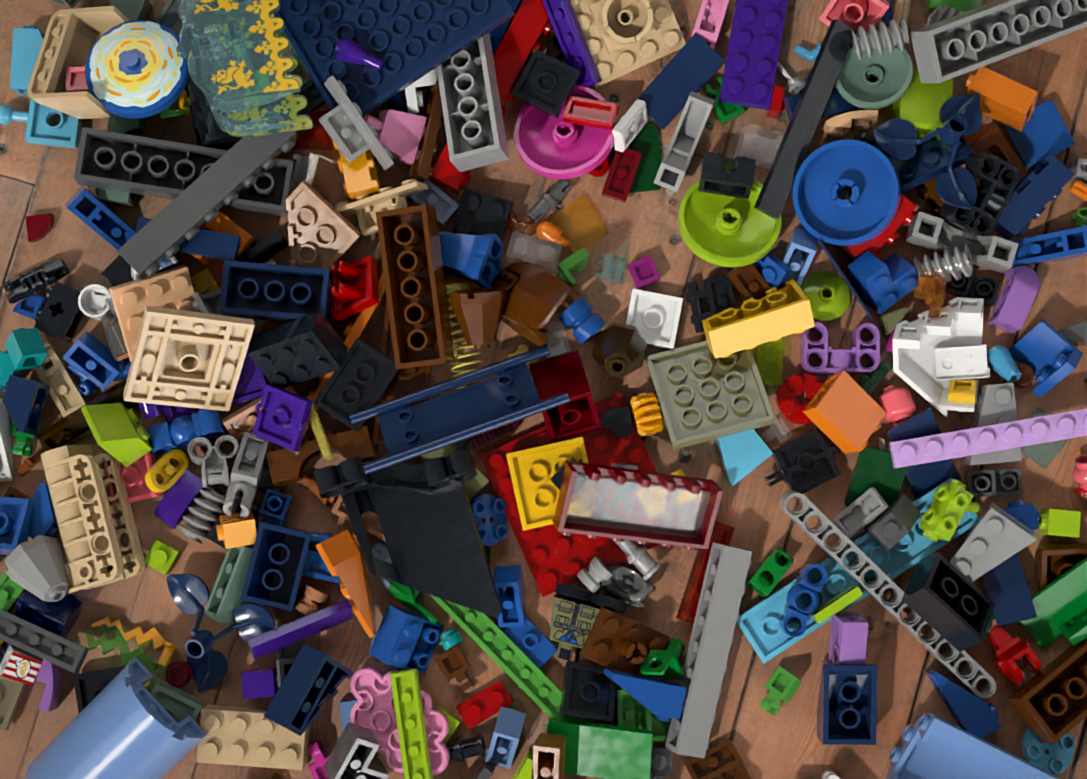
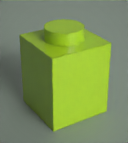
(1059, 523)

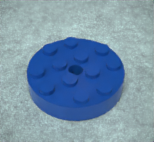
(873, 197)

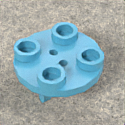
(1058, 754)

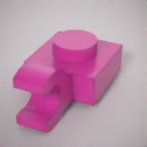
(317, 752)

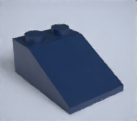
(847, 704)

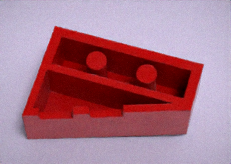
(904, 215)

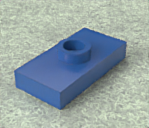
(532, 642)

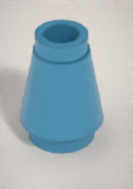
(1003, 363)

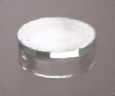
(538, 727)

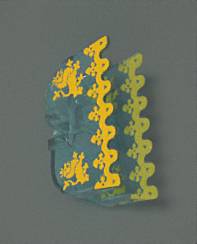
(241, 65)

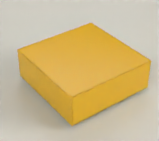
(962, 390)

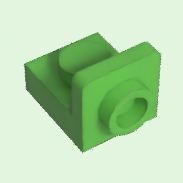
(575, 263)

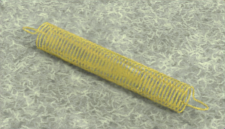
(326, 451)

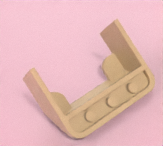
(65, 45)

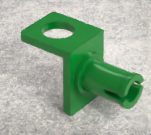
(665, 661)

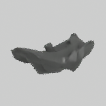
(627, 585)

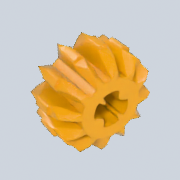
(646, 414)

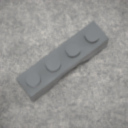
(937, 235)

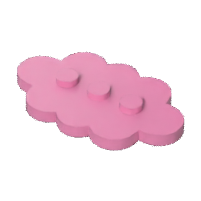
(377, 712)

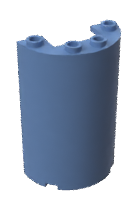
(119, 735)
(945, 751)

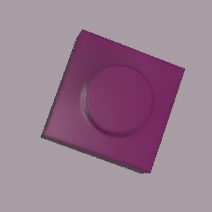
(643, 272)

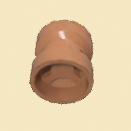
(311, 599)

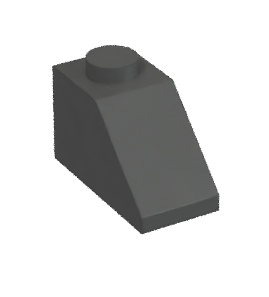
(894, 523)

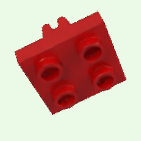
(354, 287)

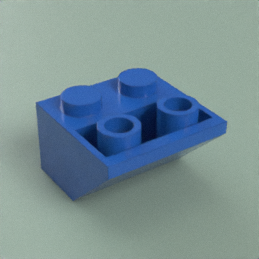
(406, 639)

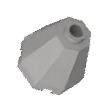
(39, 568)

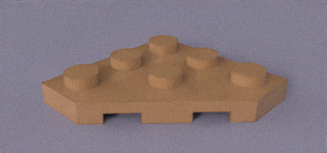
(316, 229)

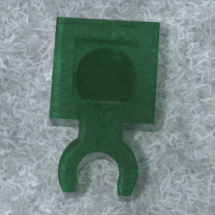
(870, 382)

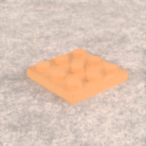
(164, 289)

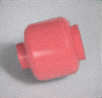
(897, 404)

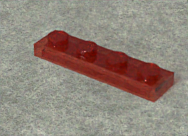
(721, 534)

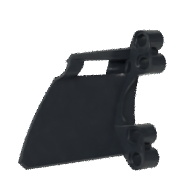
(423, 523)

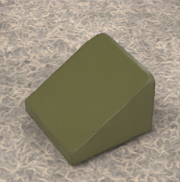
(889, 320)

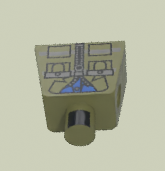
(570, 625)

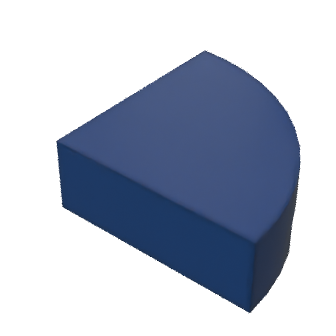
(30, 306)

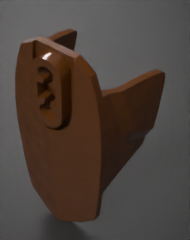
(531, 299)

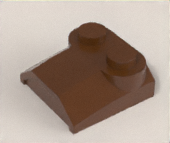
(1056, 559)

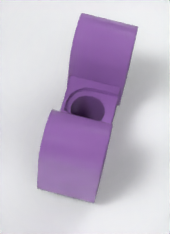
(840, 359)

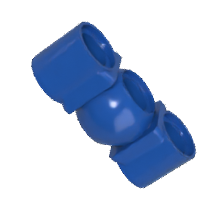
(183, 429)
(794, 609)

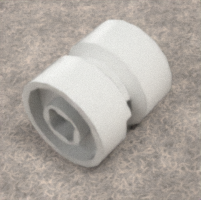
(93, 301)

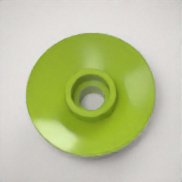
(826, 308)

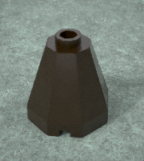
(619, 350)

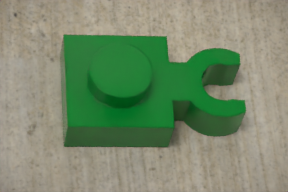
(724, 111)

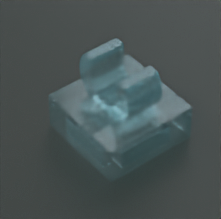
(612, 268)

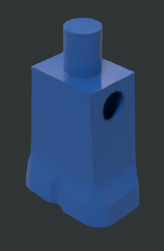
(472, 256)

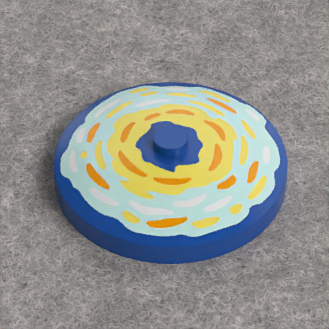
(136, 69)

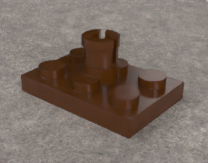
(621, 642)

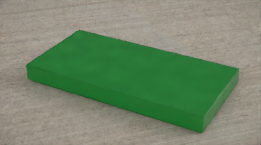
(605, 749)

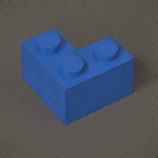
(883, 282)

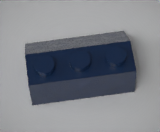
(276, 566)

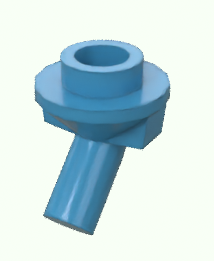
(806, 53)

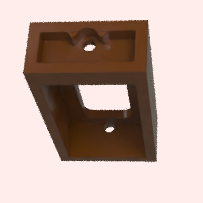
(995, 144)

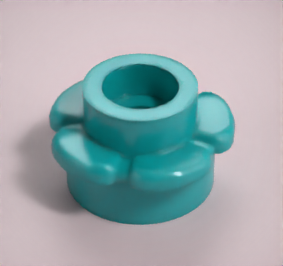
(450, 639)

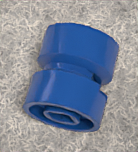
(582, 320)

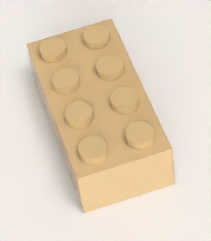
(249, 739)

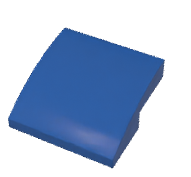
(1042, 135)

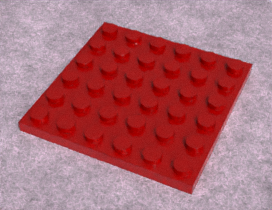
(549, 553)

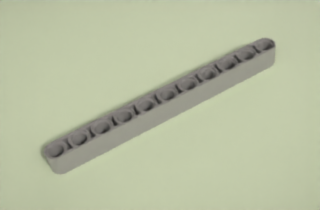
(880, 582)

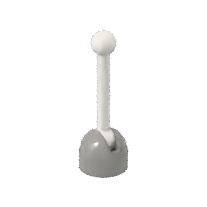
(795, 85)

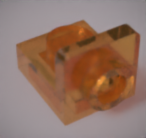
(932, 290)

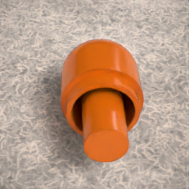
(548, 231)

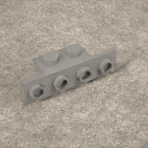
(349, 128)

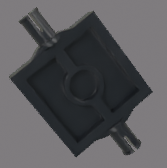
(805, 462)

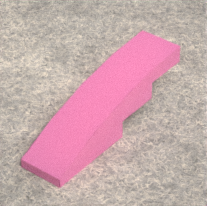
(710, 21)

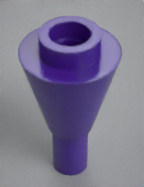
(351, 52)

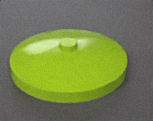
(726, 227)

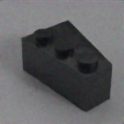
(205, 127)

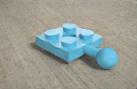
(38, 129)

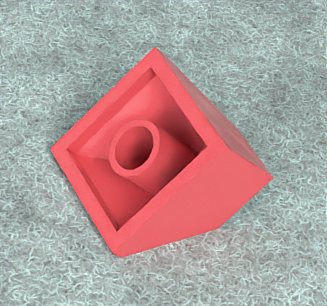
(855, 12)

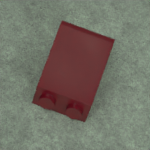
(559, 376)

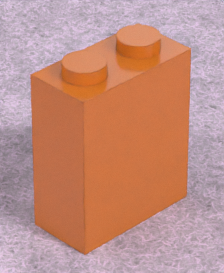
(1002, 98)
(845, 412)

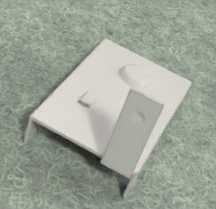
(305, 169)
(961, 363)

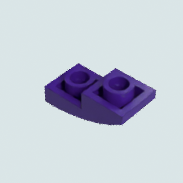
(178, 499)

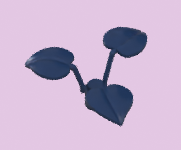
(960, 118)
(208, 665)

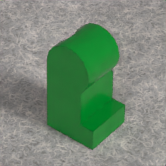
(769, 572)

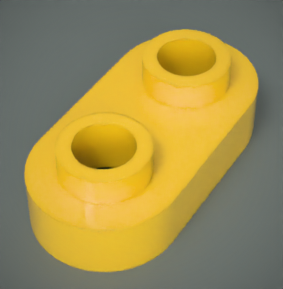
(165, 472)

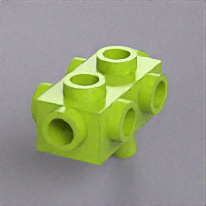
(947, 510)

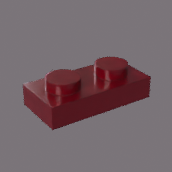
(621, 175)

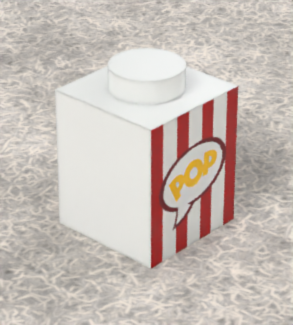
(20, 665)

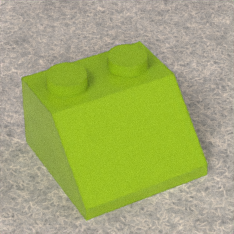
(118, 431)

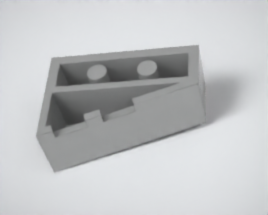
(994, 406)
(991, 543)

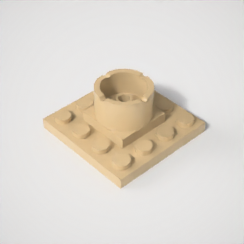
(624, 47)
(188, 359)

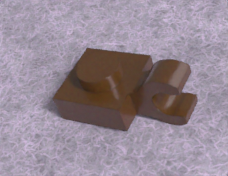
(454, 665)

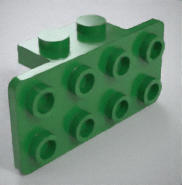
(1061, 608)

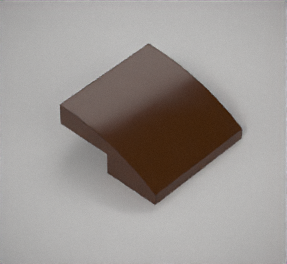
(719, 763)

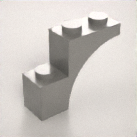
(684, 141)

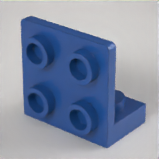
(1047, 354)

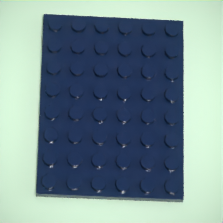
(404, 34)

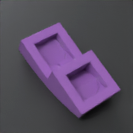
(52, 676)

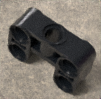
(991, 196)

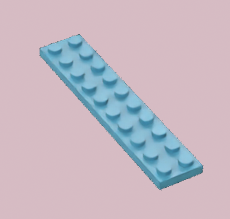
(761, 621)

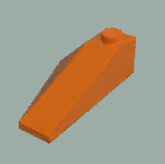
(346, 560)

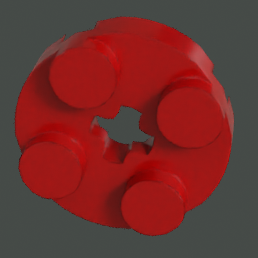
(786, 395)

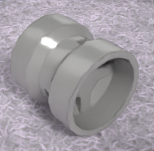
(596, 573)

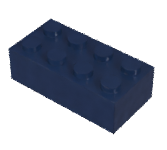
(274, 291)

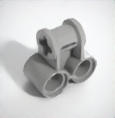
(214, 463)

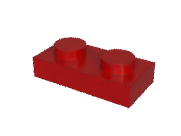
(484, 704)

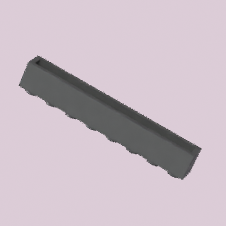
(202, 200)

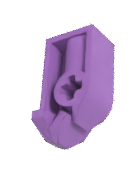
(1015, 299)
(847, 639)

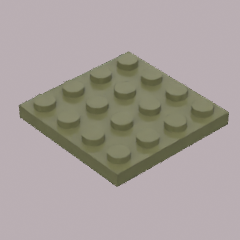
(708, 395)

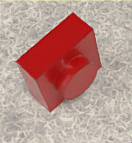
(777, 102)

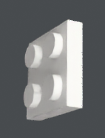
(655, 317)

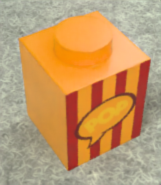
(236, 530)

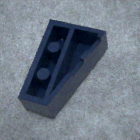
(1031, 194)
(305, 689)

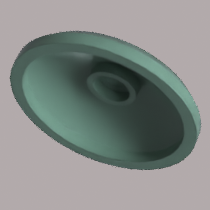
(891, 70)

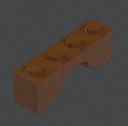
(289, 465)

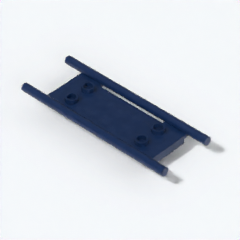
(460, 413)

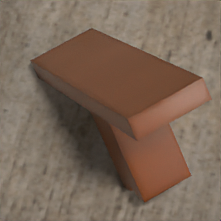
(29, 463)

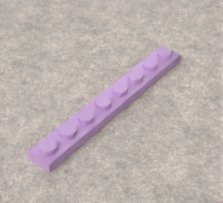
(989, 438)

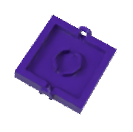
(282, 417)

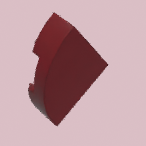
(38, 226)

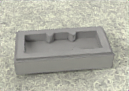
(861, 513)

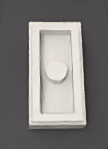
(630, 125)

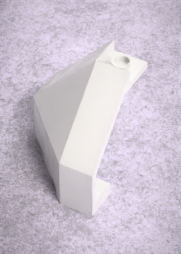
(915, 345)

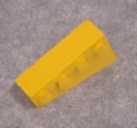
(759, 321)

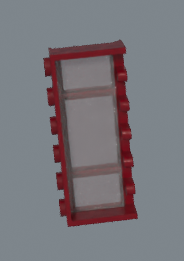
(636, 506)

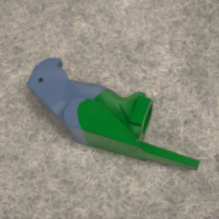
(402, 593)

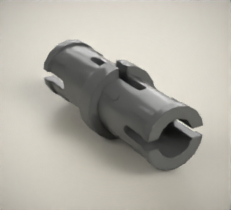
(548, 201)

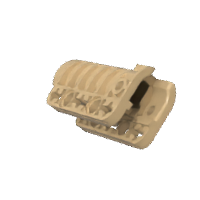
(89, 518)

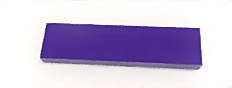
(572, 40)
(300, 629)

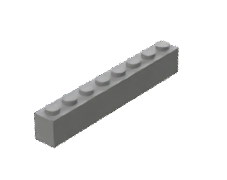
(709, 648)

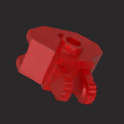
(1011, 654)

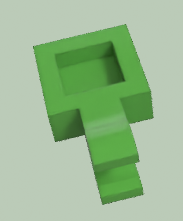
(781, 687)

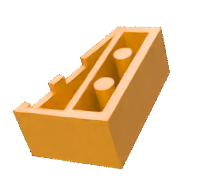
(359, 175)

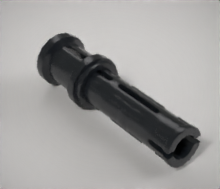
(467, 748)

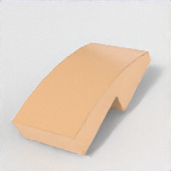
(842, 123)

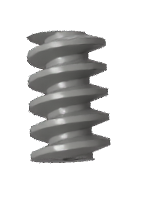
(880, 38)
(947, 265)
(203, 514)

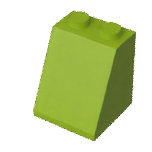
(922, 105)

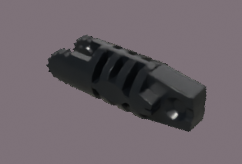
(35, 280)

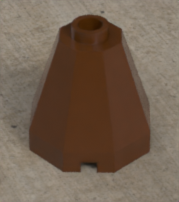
(479, 314)

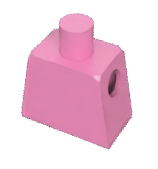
(399, 133)

